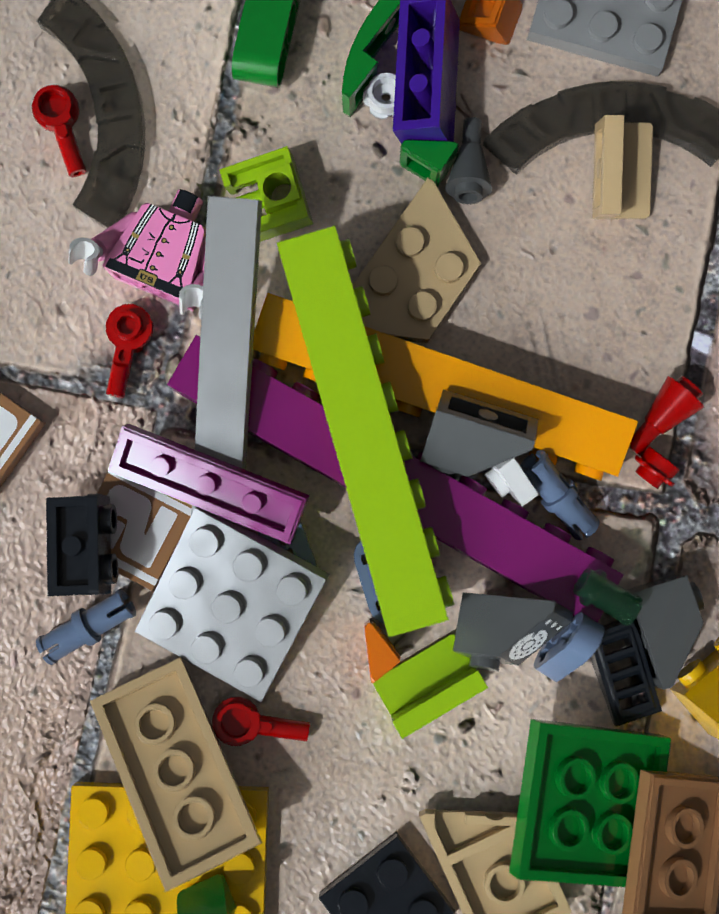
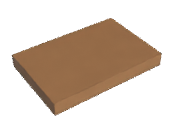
(674, 845)

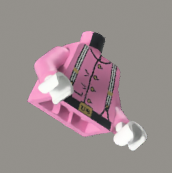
(153, 251)

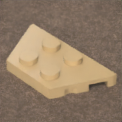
(418, 269)
(476, 862)

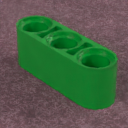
(264, 41)

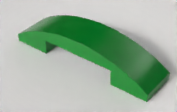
(370, 39)

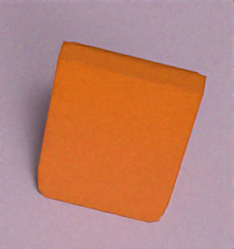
(491, 19)
(381, 652)

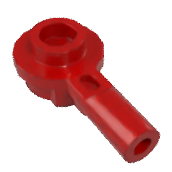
(57, 112)
(129, 330)
(239, 722)

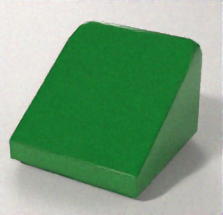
(428, 158)
(207, 897)

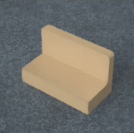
(622, 169)

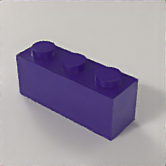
(426, 71)

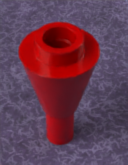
(673, 404)

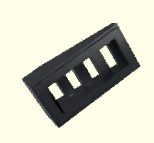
(634, 649)

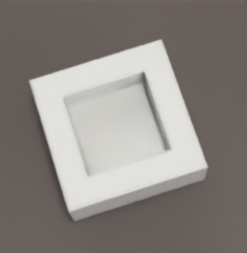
(511, 479)

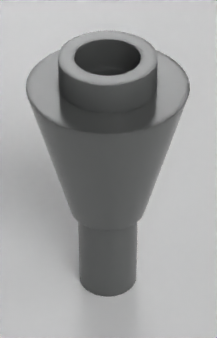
(469, 176)

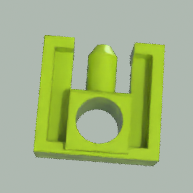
(269, 172)

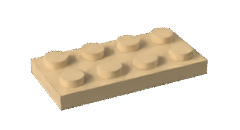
(175, 774)

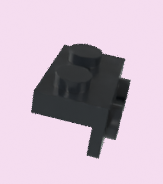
(80, 545)

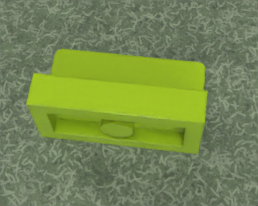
(428, 686)

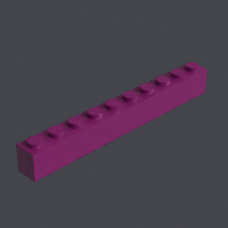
(455, 509)

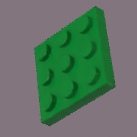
(581, 801)

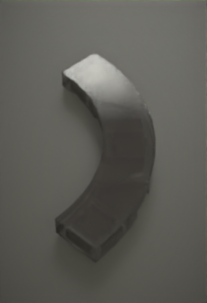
(117, 108)
(576, 110)

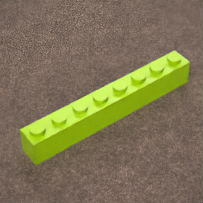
(363, 431)

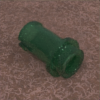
(606, 595)

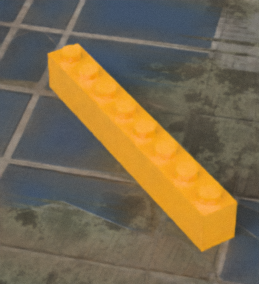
(419, 374)

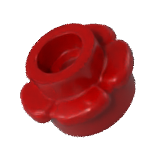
(656, 468)

